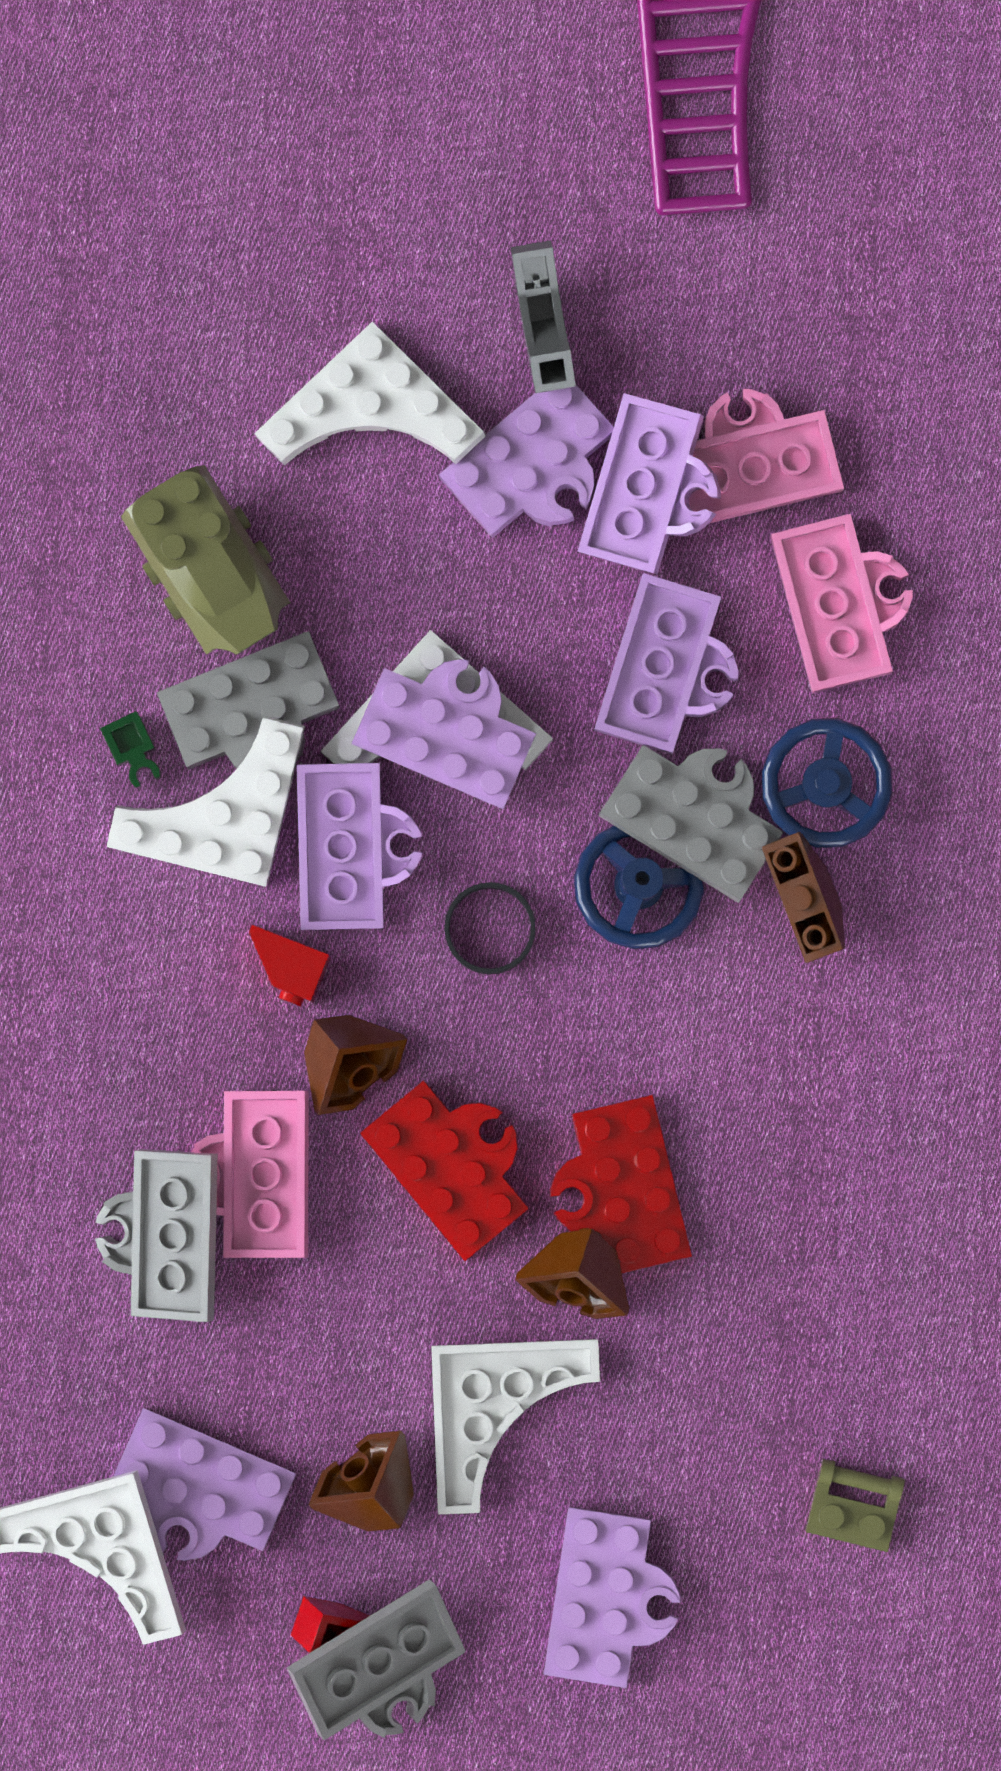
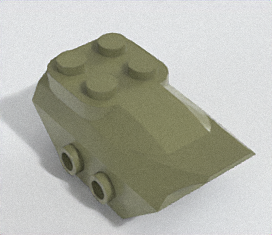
(206, 561)

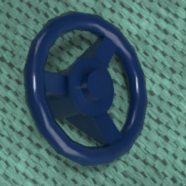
(827, 782)
(638, 888)

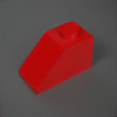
(290, 965)
(322, 1621)

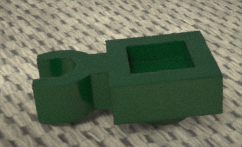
(129, 743)

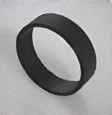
(481, 886)

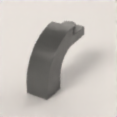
(542, 317)

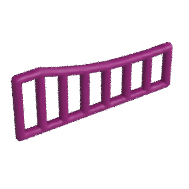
(736, 121)

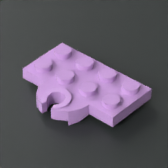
(531, 460)
(647, 485)
(665, 666)
(446, 731)
(347, 846)
(203, 1485)
(605, 1598)

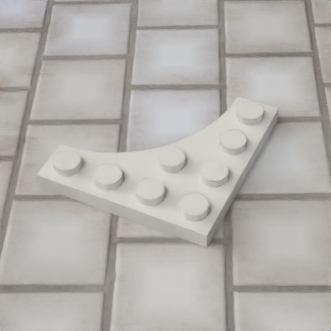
(367, 390)
(416, 666)
(232, 826)
(482, 1393)
(109, 1535)

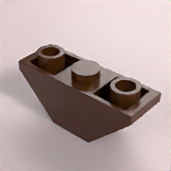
(807, 896)

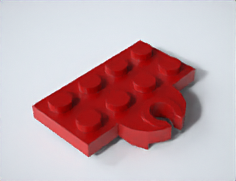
(450, 1165)
(625, 1184)

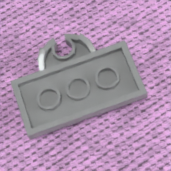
(225, 706)
(694, 817)
(167, 1234)
(379, 1665)

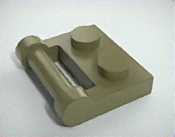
(852, 1519)

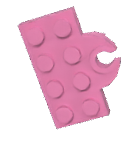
(764, 458)
(838, 601)
(262, 1173)

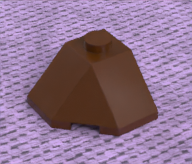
(347, 1058)
(579, 1272)
(370, 1487)

